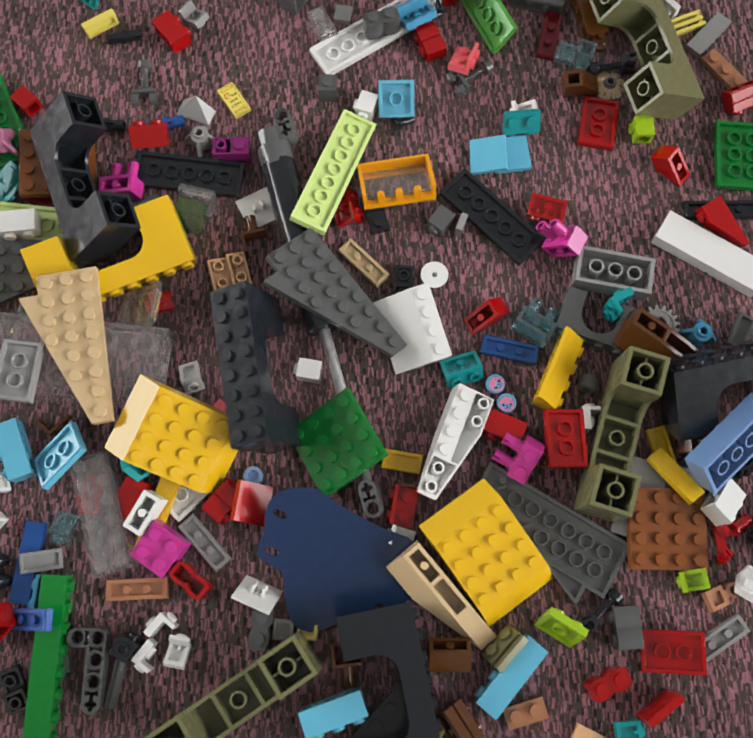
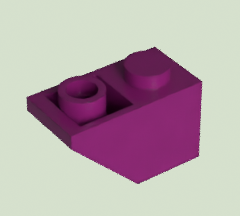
(232, 149)

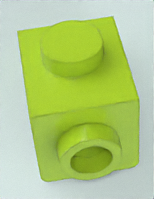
(693, 580)

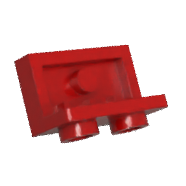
(546, 207)

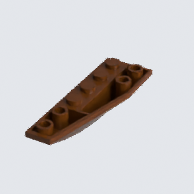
(651, 334)

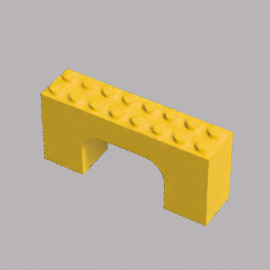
(162, 252)

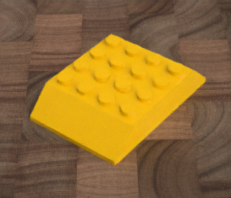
(173, 436)
(487, 551)

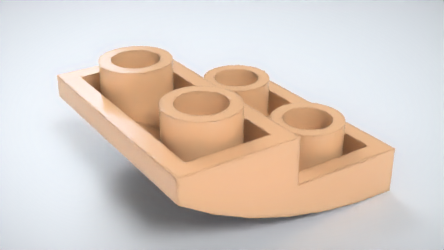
(228, 270)

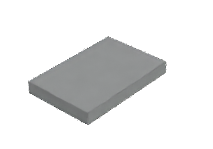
(20, 369)

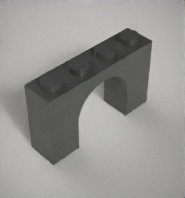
(571, 316)

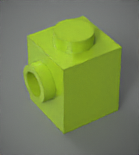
(642, 129)

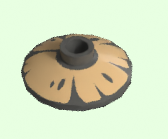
(610, 91)

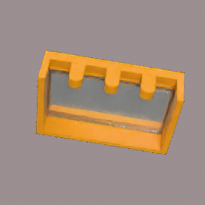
(396, 181)

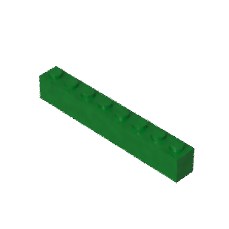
(47, 659)

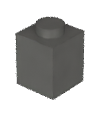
(327, 88)
(440, 221)

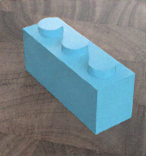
(16, 451)

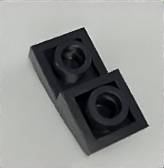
(403, 278)
(14, 689)

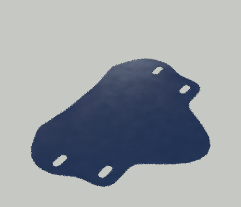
(329, 558)

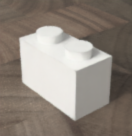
(20, 224)
(724, 505)
(145, 511)

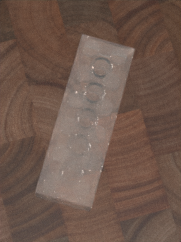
(101, 514)

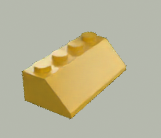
(558, 370)

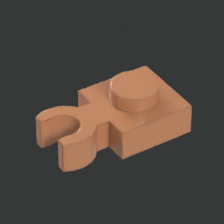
(717, 596)

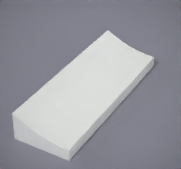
(706, 252)

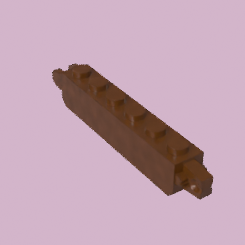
(588, 24)

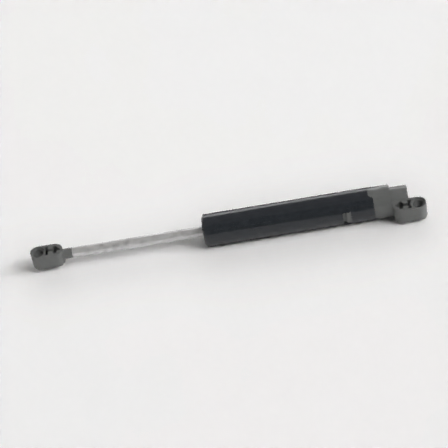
(284, 191)

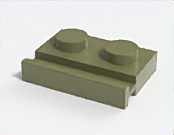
(505, 648)

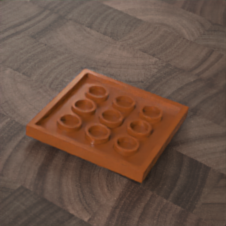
(31, 176)
(666, 532)

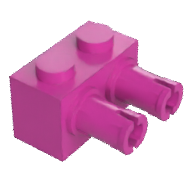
(123, 183)
(561, 240)
(526, 458)

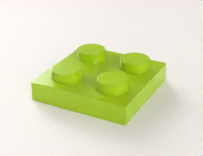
(561, 627)

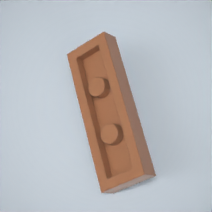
(722, 69)
(137, 589)

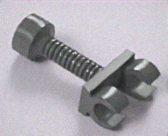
(144, 67)
(485, 67)

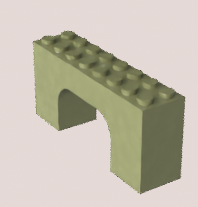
(666, 81)
(607, 485)
(247, 692)

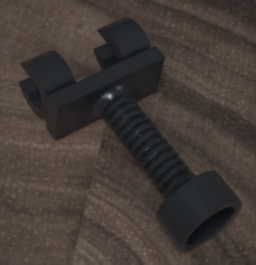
(625, 62)
(592, 620)

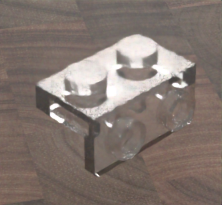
(201, 195)

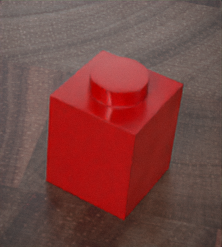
(26, 101)

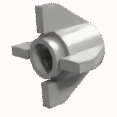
(200, 139)

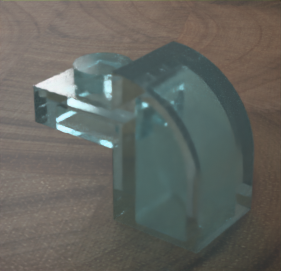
(576, 56)

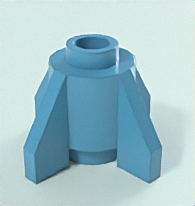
(699, 334)

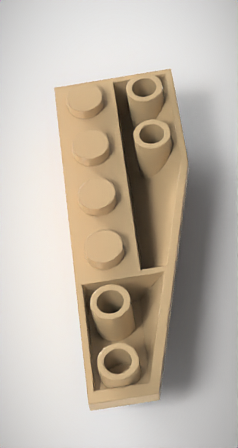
(437, 594)

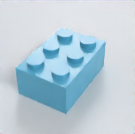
(334, 713)

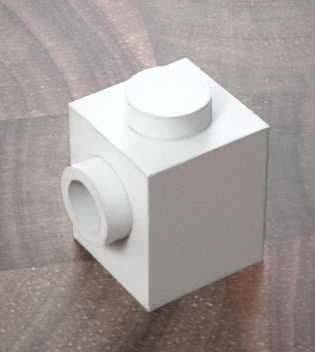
(366, 105)
(308, 370)

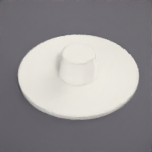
(434, 269)

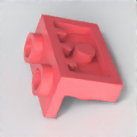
(464, 59)

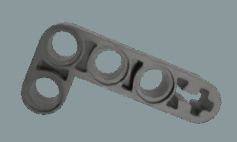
(91, 668)

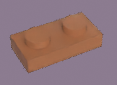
(525, 713)

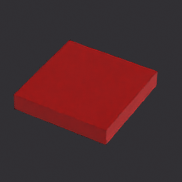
(250, 502)
(660, 707)

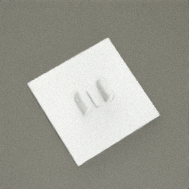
(258, 205)
(257, 594)

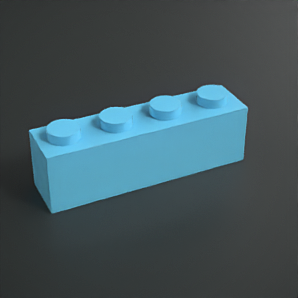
(504, 686)

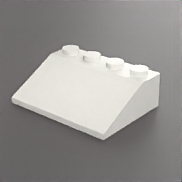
(419, 325)

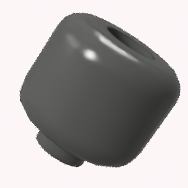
(587, 383)

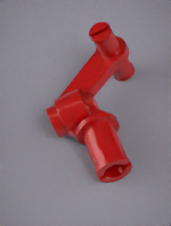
(723, 531)

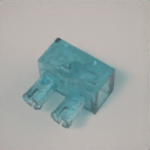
(534, 325)

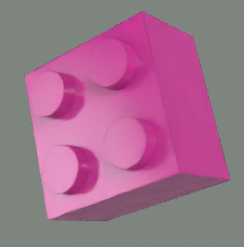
(160, 548)

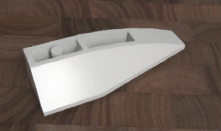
(454, 438)

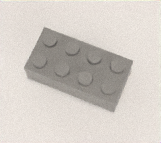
(610, 270)

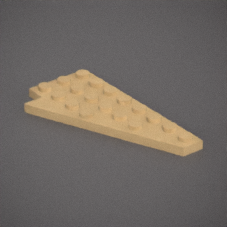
(73, 329)

